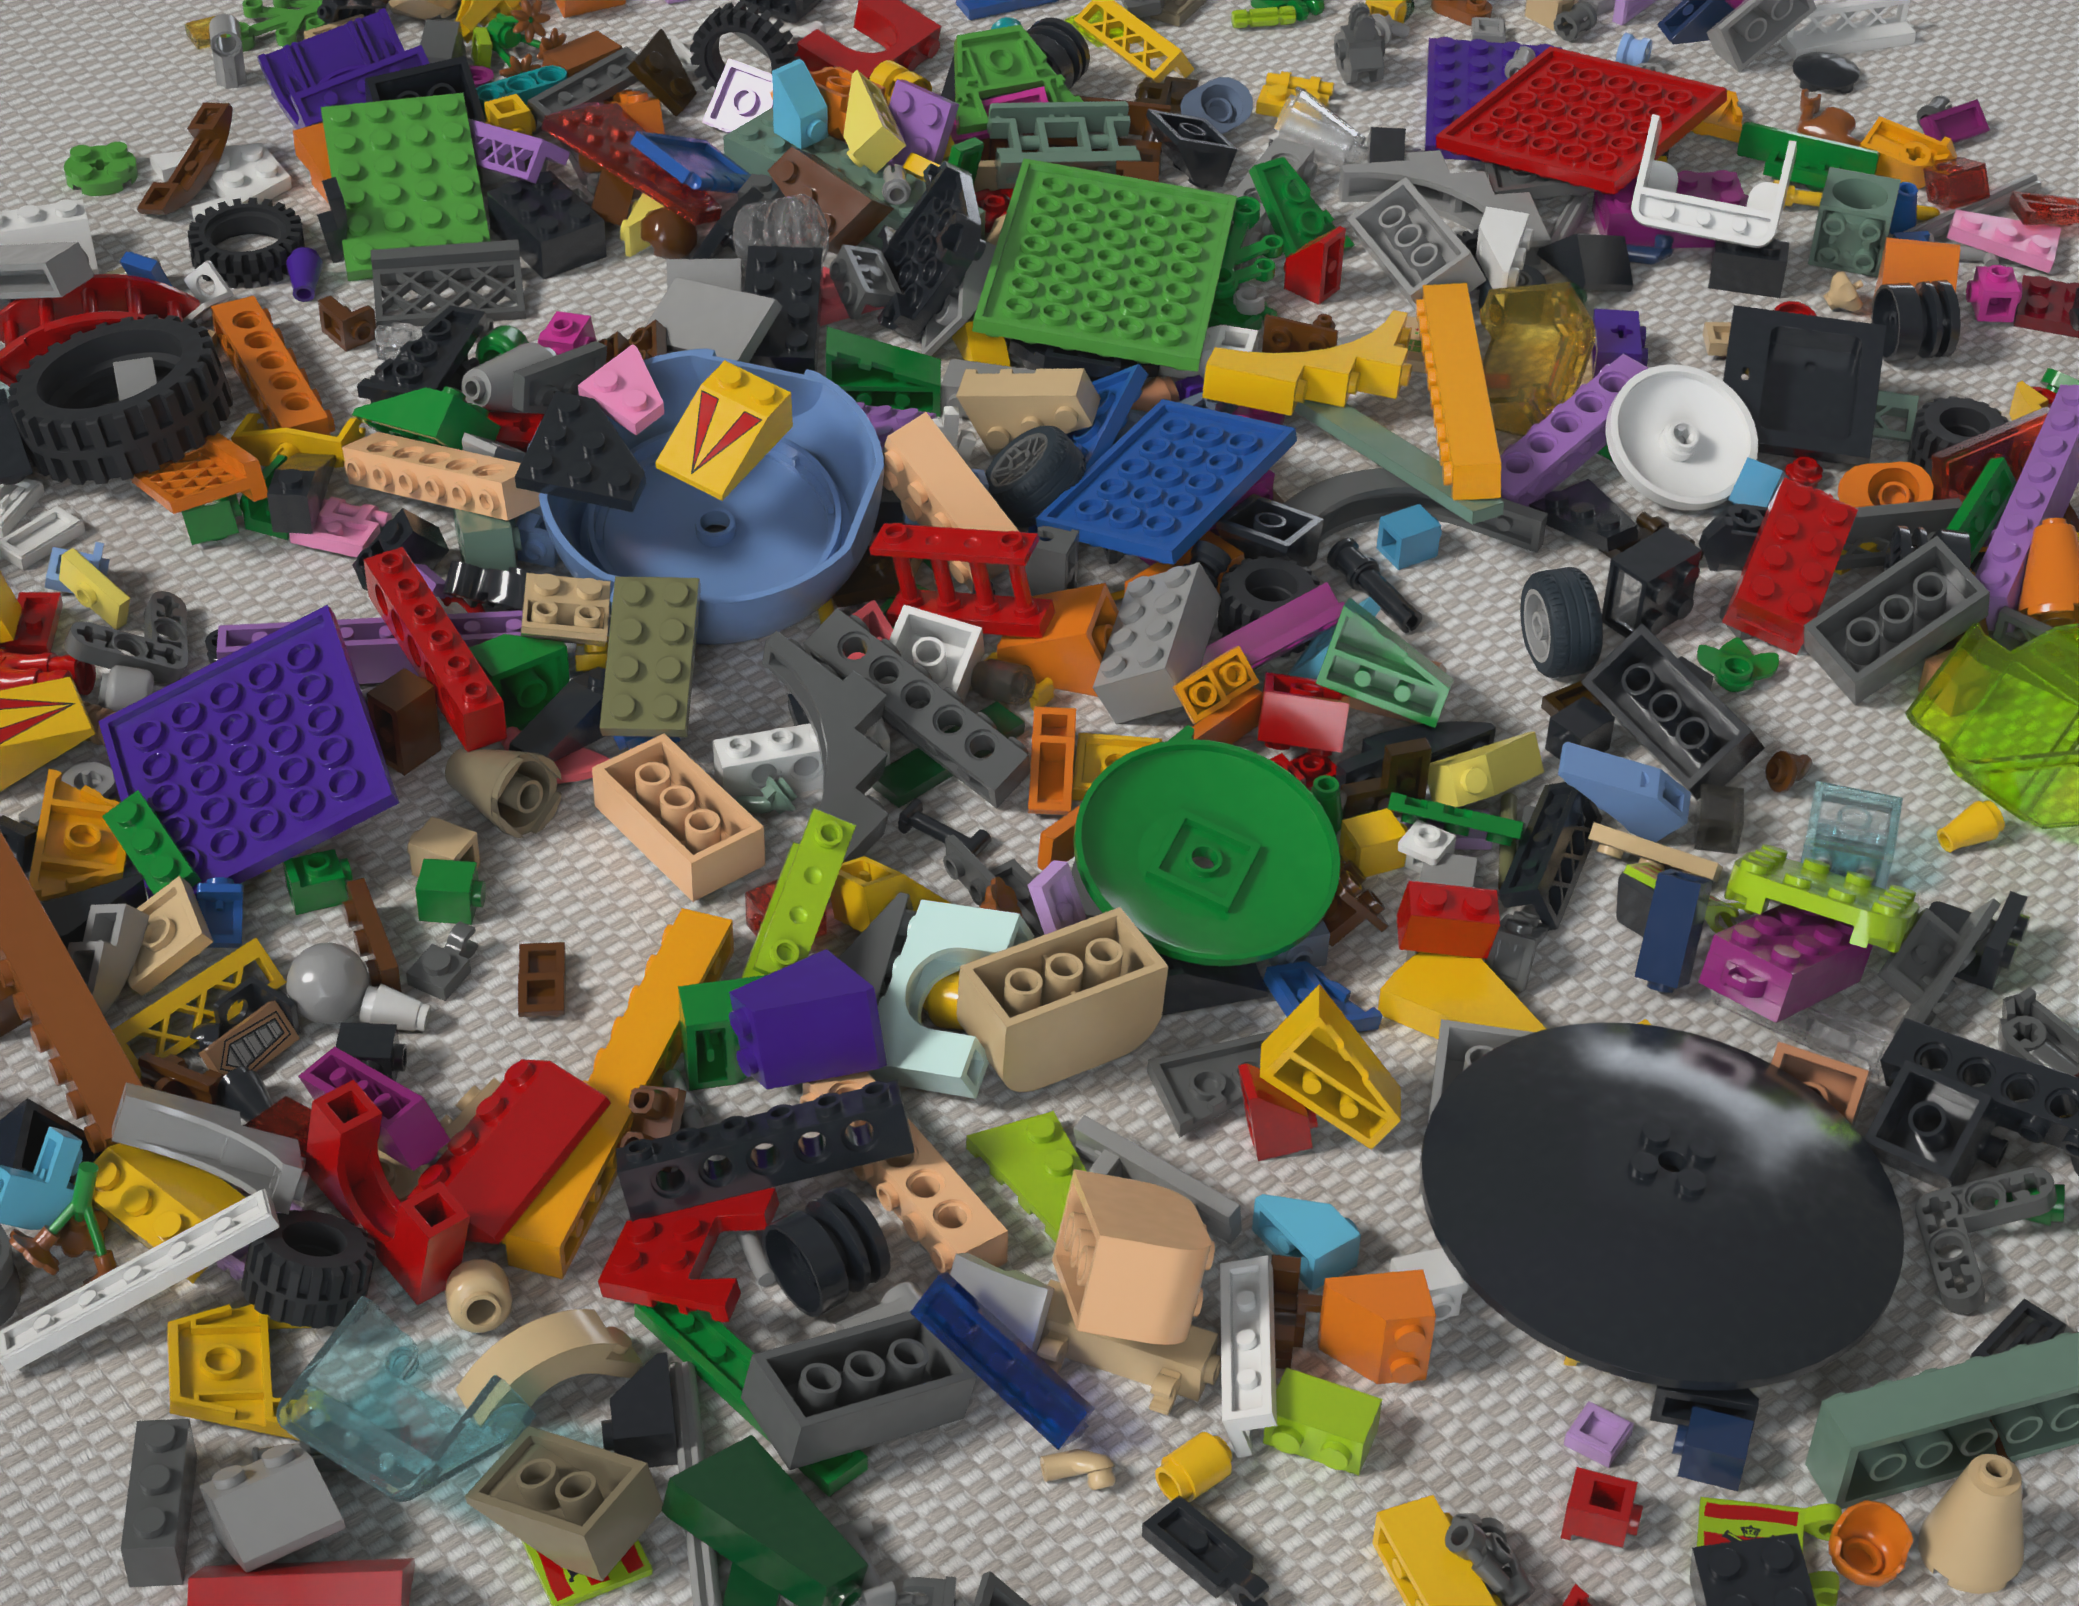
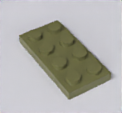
(650, 656)

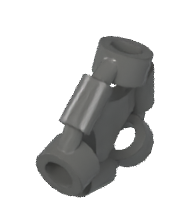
(1490, 1556)

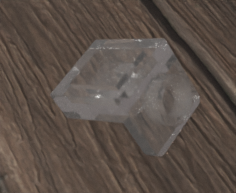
(392, 338)

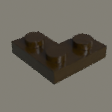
(1403, 772)

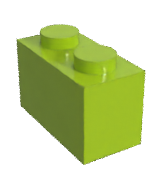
(1324, 1421)

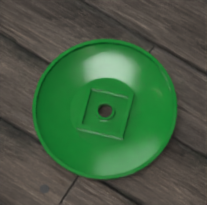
(1217, 802)

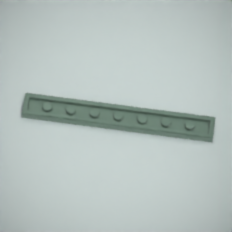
(1396, 457)

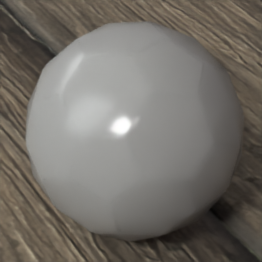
(327, 983)

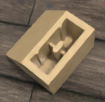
(566, 609)

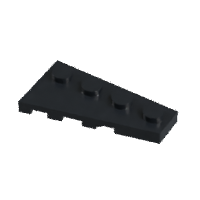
(430, 359)

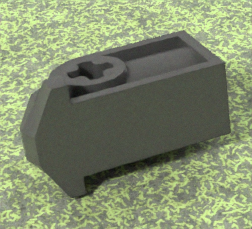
(2037, 1034)

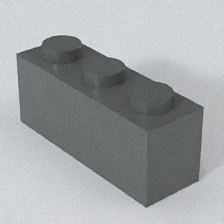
(159, 1503)

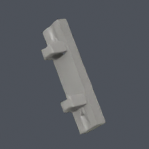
(1122, 1158)

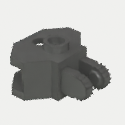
(1359, 46)

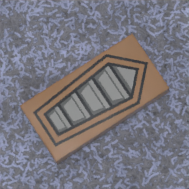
(251, 1041)

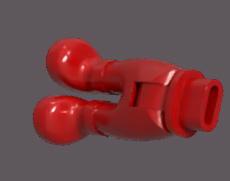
(29, 669)

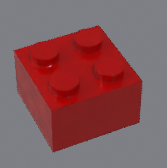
(1302, 715)

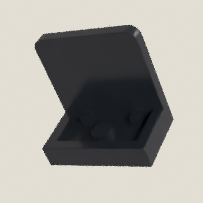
(1998, 947)

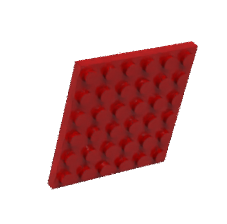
(1580, 119)

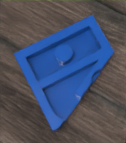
(1295, 981)

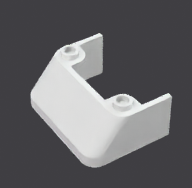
(1660, 207)

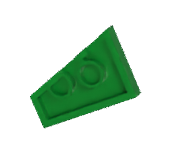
(1290, 206)
(1457, 820)

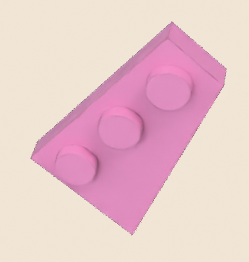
(2007, 238)

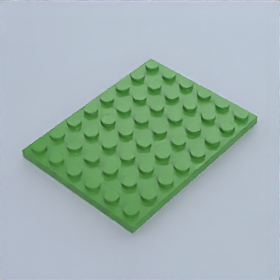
(1107, 265)

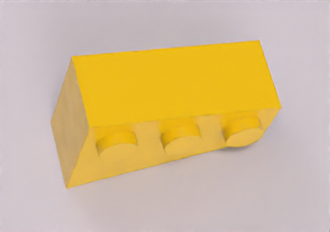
(1332, 1070)

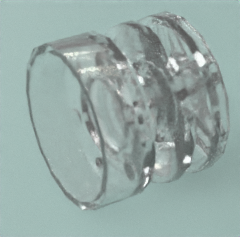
(782, 223)

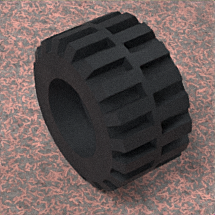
(1947, 424)
(1260, 588)
(309, 1269)

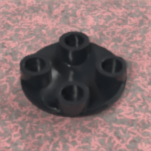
(1826, 71)

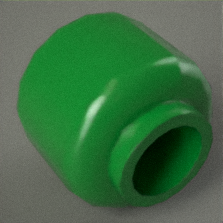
(498, 342)

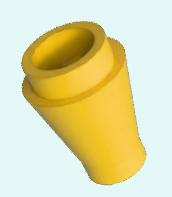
(1973, 826)

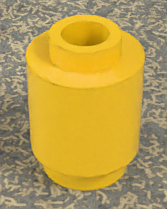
(1194, 1467)

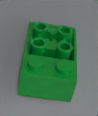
(707, 1035)

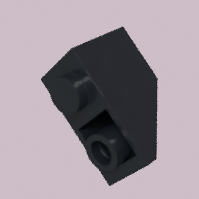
(417, 536)

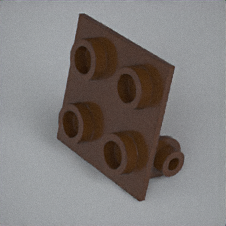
(1291, 336)

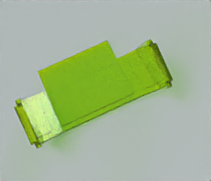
(2010, 721)

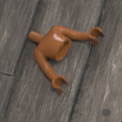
(1831, 124)

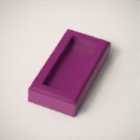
(1956, 123)

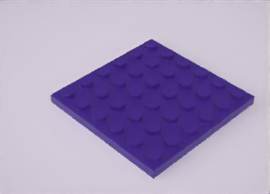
(255, 752)

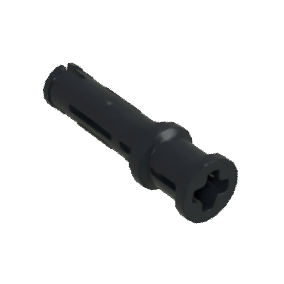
(1365, 575)

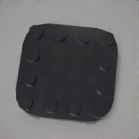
(931, 249)

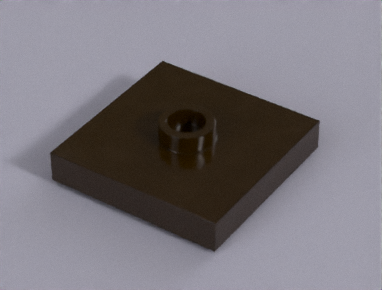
(872, 580)

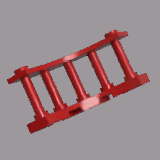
(36, 323)

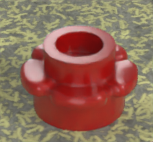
(1805, 471)

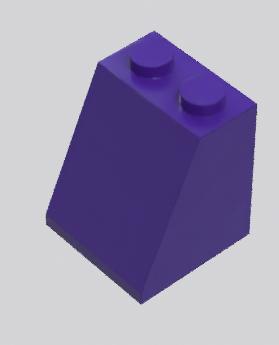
(807, 1023)

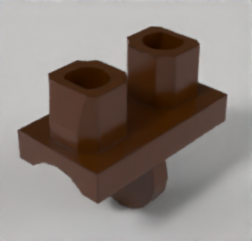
(175, 1077)
(655, 1113)

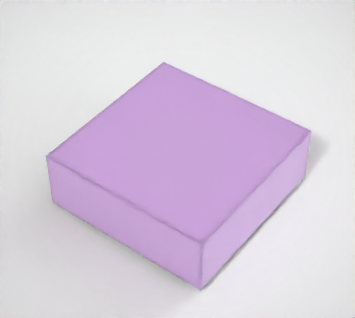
(1598, 1434)

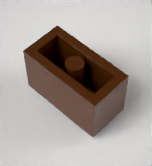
(405, 720)

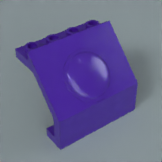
(334, 66)

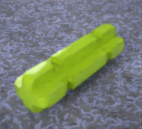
(1263, 17)

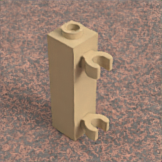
(1169, 1369)

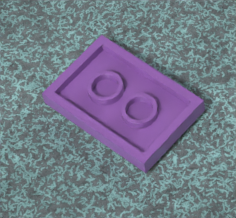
(922, 120)

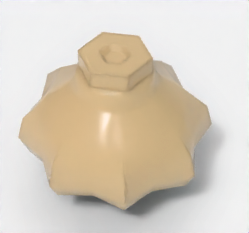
(1843, 293)

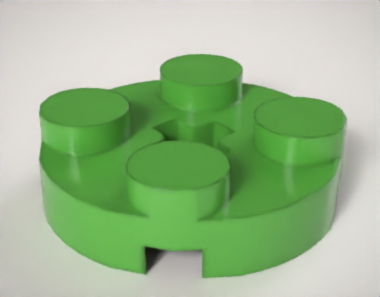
(100, 168)

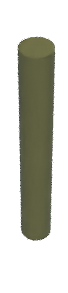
(1508, 810)

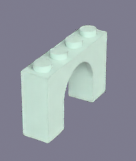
(937, 945)

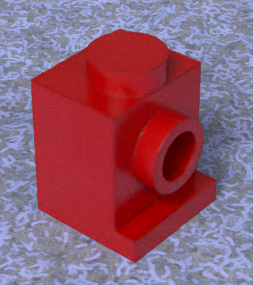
(1601, 1508)

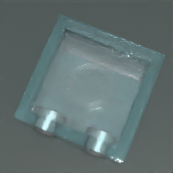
(1852, 830)

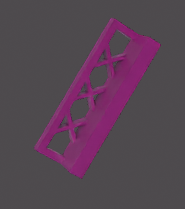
(1282, 628)

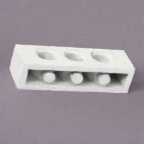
(791, 752)

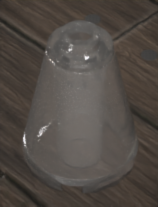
(1315, 125)

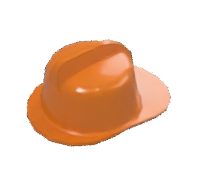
(1885, 484)

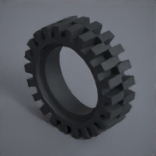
(743, 21)
(243, 220)

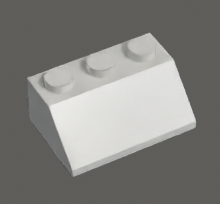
(49, 224)

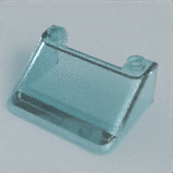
(383, 1429)

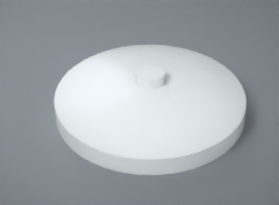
(1680, 436)

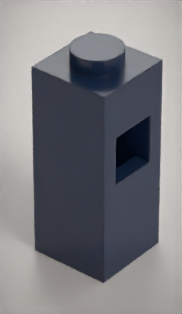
(1673, 930)

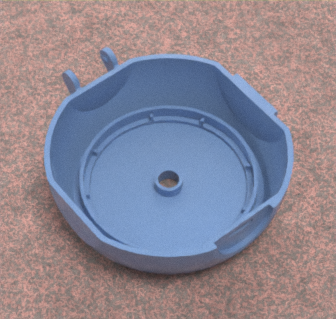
(790, 523)

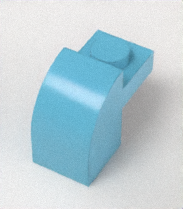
(40, 1197)

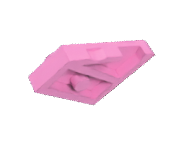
(625, 391)

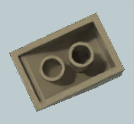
(569, 1500)

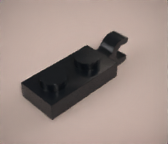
(1205, 1553)

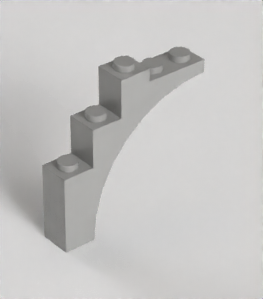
(1452, 195)

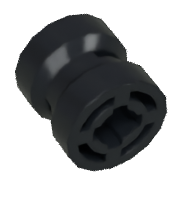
(1211, 558)

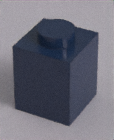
(1713, 1448)

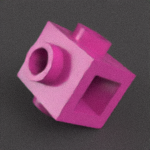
(1994, 293)
(567, 332)

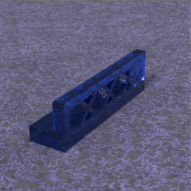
(1003, 1361)

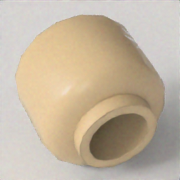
(478, 1296)

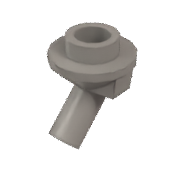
(1387, 26)

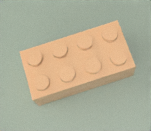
(940, 487)
(679, 817)

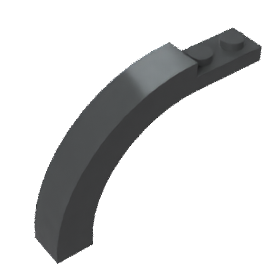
(1377, 492)

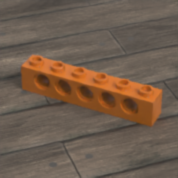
(268, 368)

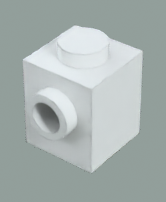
(1441, 1276)

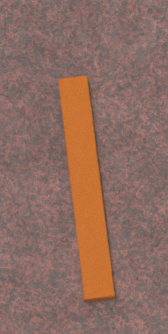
(1223, 726)

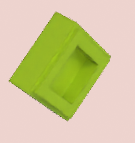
(481, 47)

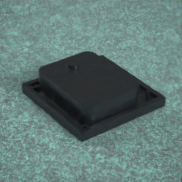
(1807, 382)

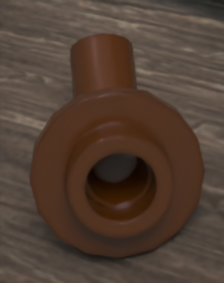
(1786, 769)

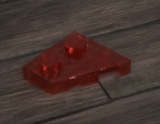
(2044, 209)

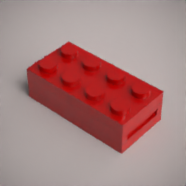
(1790, 565)

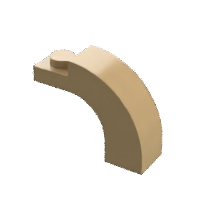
(550, 1352)

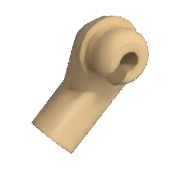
(1076, 1463)

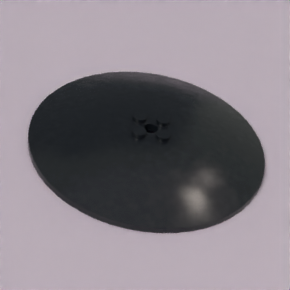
(1701, 1278)

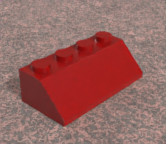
(515, 1145)

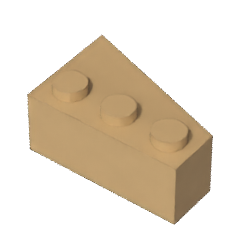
(1013, 403)

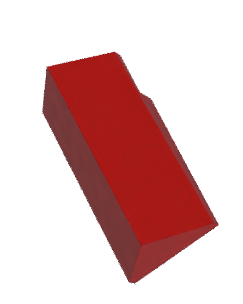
(305, 1584)

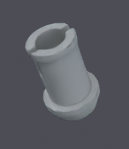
(1520, 59)
(896, 188)

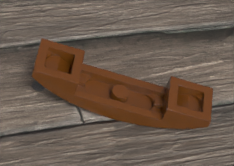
(210, 133)

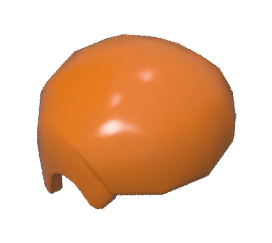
(1870, 1543)

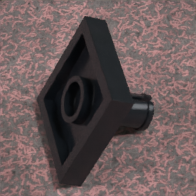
(722, 232)

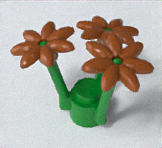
(506, 33)

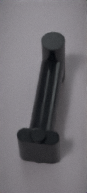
(913, 817)

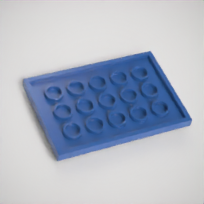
(1168, 480)

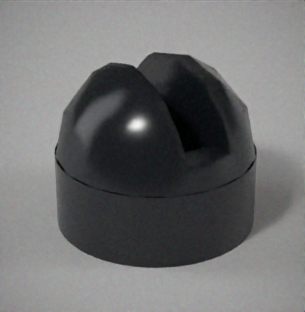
(206, 1034)

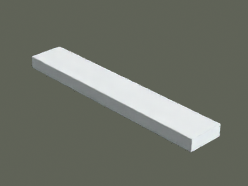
(137, 1280)

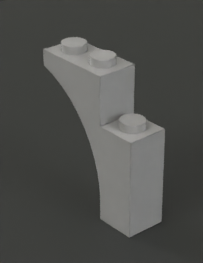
(212, 1141)

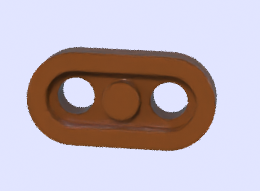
(1462, 9)

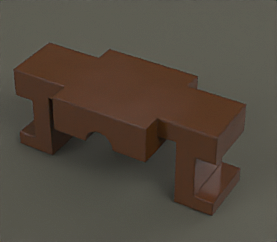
(1289, 1308)

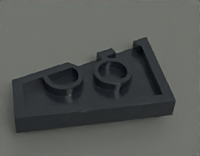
(1588, 516)

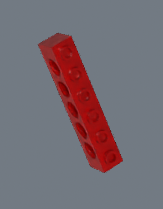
(435, 649)

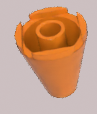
(2052, 575)

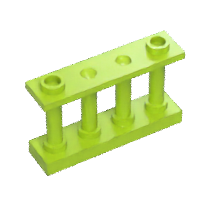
(800, 895)

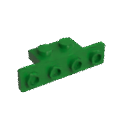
(1812, 157)

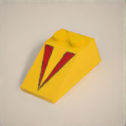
(726, 430)
(39, 726)

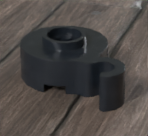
(487, 585)

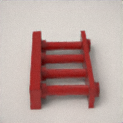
(993, 613)

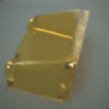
(1534, 352)

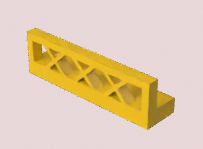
(1134, 32)
(195, 987)

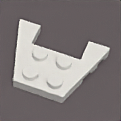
(241, 173)

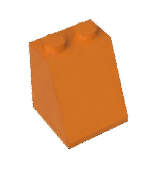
(1072, 642)

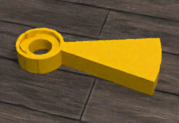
(1454, 990)

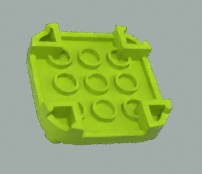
(1877, 914)

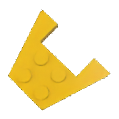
(224, 1368)

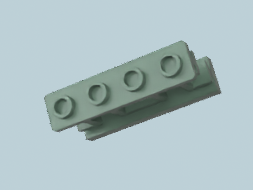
(1058, 121)

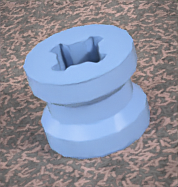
(1633, 51)

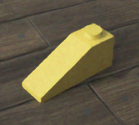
(870, 126)
(1485, 771)

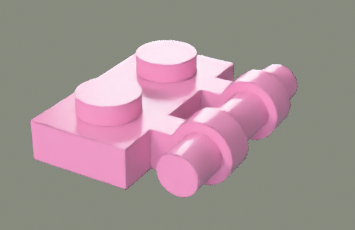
(343, 527)

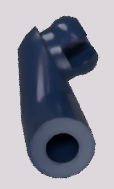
(1651, 254)

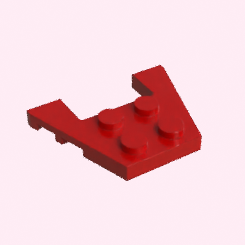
(667, 1253)

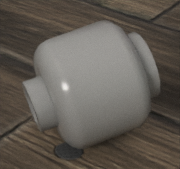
(125, 686)

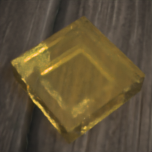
(199, 32)

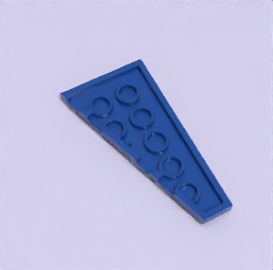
(1117, 397)

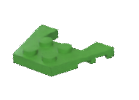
(1000, 64)

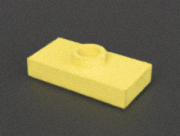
(94, 589)

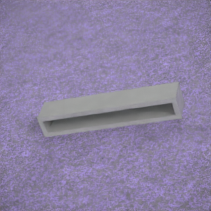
(42, 270)

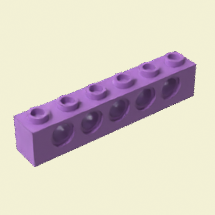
(1564, 437)

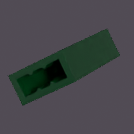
(765, 1525)

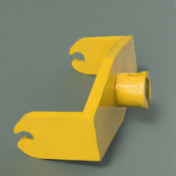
(287, 441)

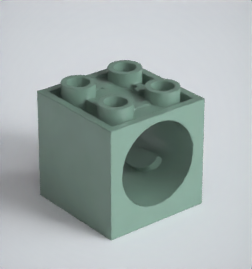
(1853, 221)

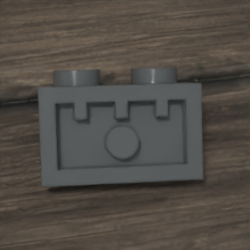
(862, 279)

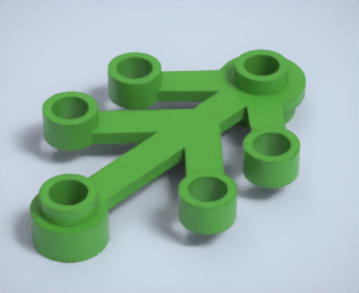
(286, 21)

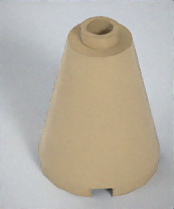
(1977, 1527)

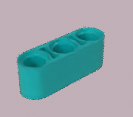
(524, 85)

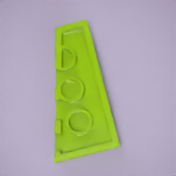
(1033, 1162)

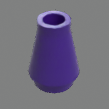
(304, 272)

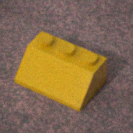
(157, 1194)

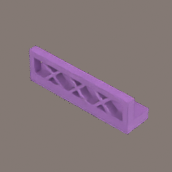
(522, 148)

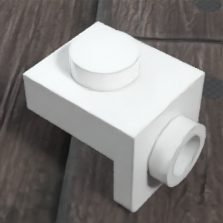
(1425, 844)

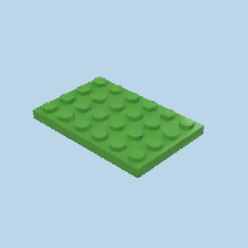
(404, 176)

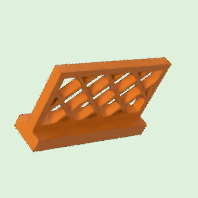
(204, 476)

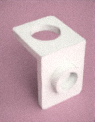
(221, 294)

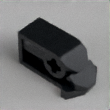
(1731, 535)

